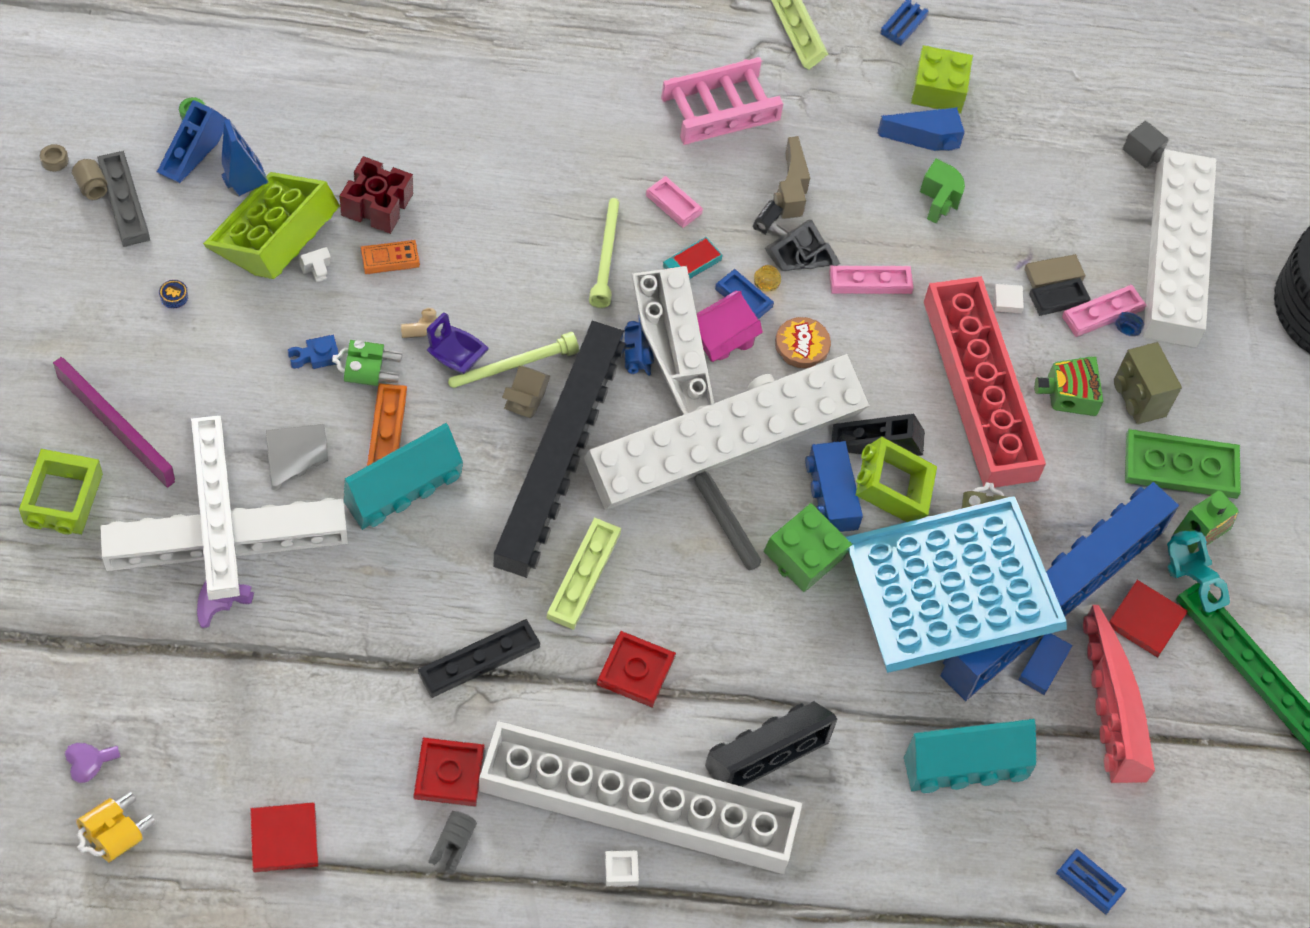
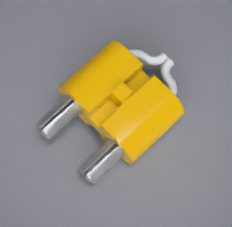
(111, 829)

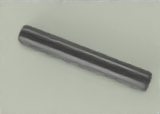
(728, 521)

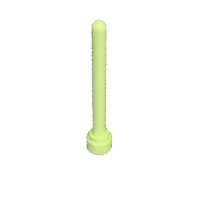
(601, 294)
(565, 345)

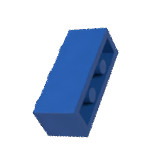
(834, 485)

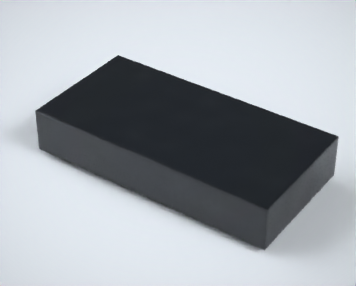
(1059, 296)

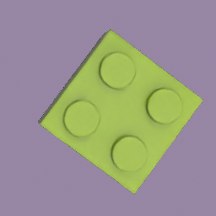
(941, 78)

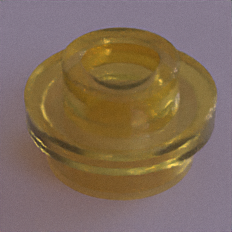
(767, 272)

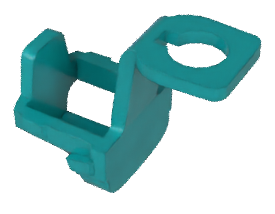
(1196, 567)

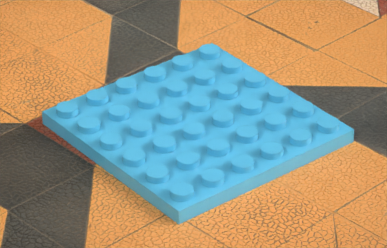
(954, 584)

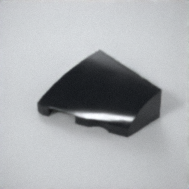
(802, 249)

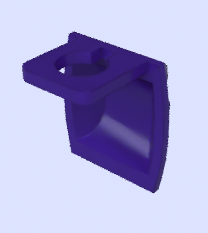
(454, 346)

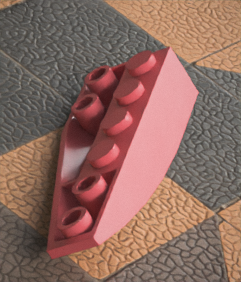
(1118, 703)

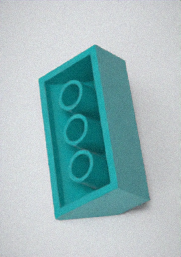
(403, 477)
(971, 755)

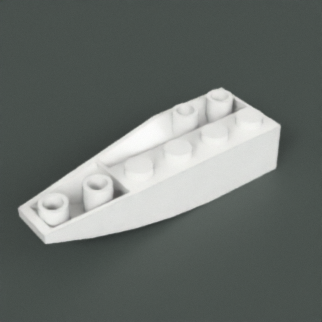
(674, 334)

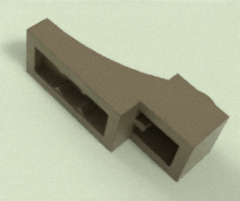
(793, 190)

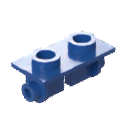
(642, 355)

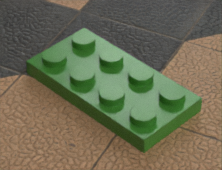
(1182, 463)

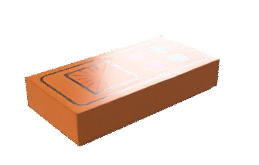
(390, 257)

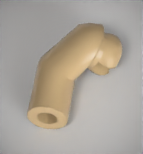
(420, 328)

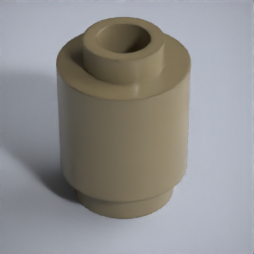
(90, 179)

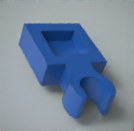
(317, 351)

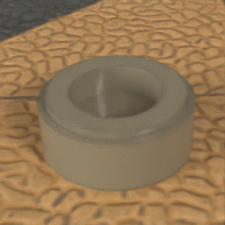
(54, 157)

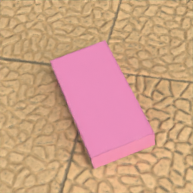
(674, 202)

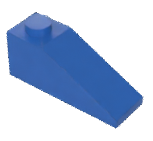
(926, 129)
(193, 141)
(240, 163)

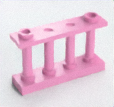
(729, 120)

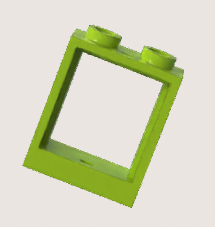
(66, 466)
(920, 487)

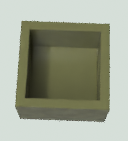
(1147, 383)

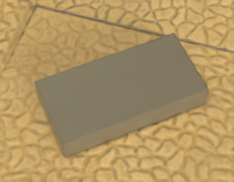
(1054, 271)

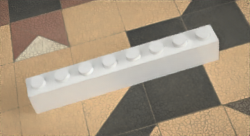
(254, 530)

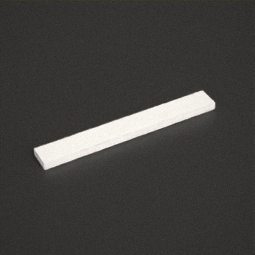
(215, 508)

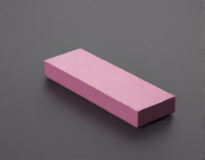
(871, 280)
(1103, 310)

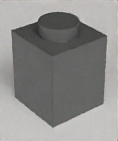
(1145, 144)

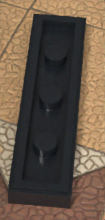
(478, 658)

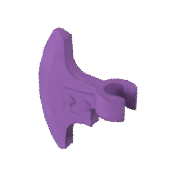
(207, 608)

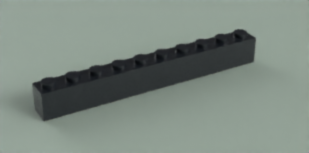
(559, 450)

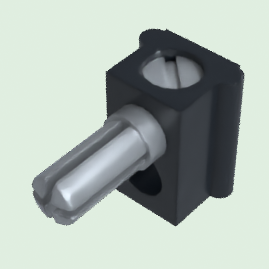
(767, 220)

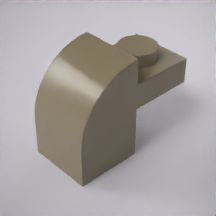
(526, 391)

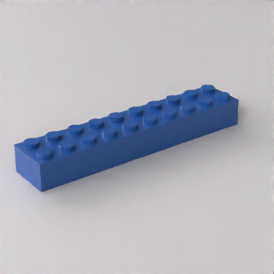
(1075, 578)

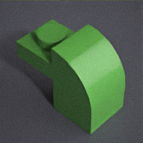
(943, 185)

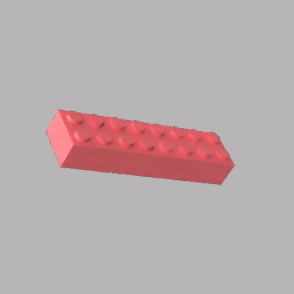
(984, 382)

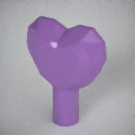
(88, 760)

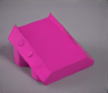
(728, 326)

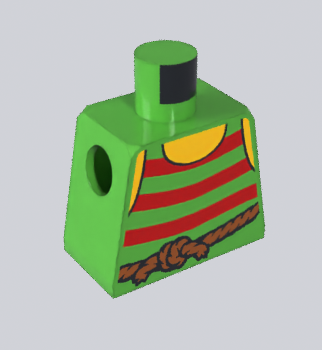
(1073, 386)
(1213, 515)

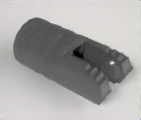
(455, 838)

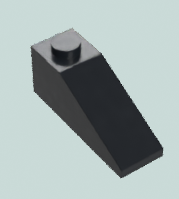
(899, 429)

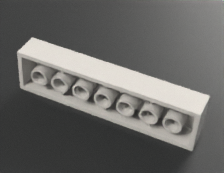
(1180, 249)

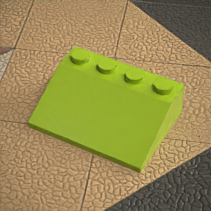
(274, 223)

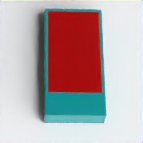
(696, 257)

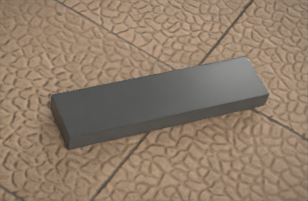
(123, 198)

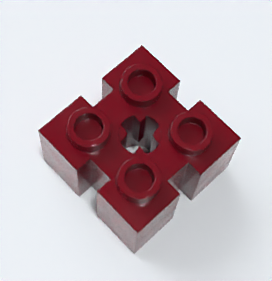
(376, 194)

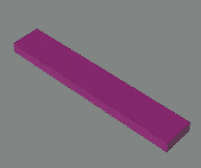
(114, 422)

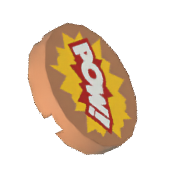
(802, 342)

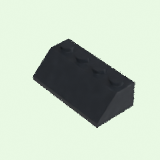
(772, 745)

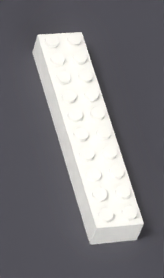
(725, 431)
(640, 797)

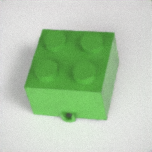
(807, 547)

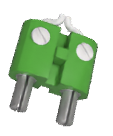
(365, 363)

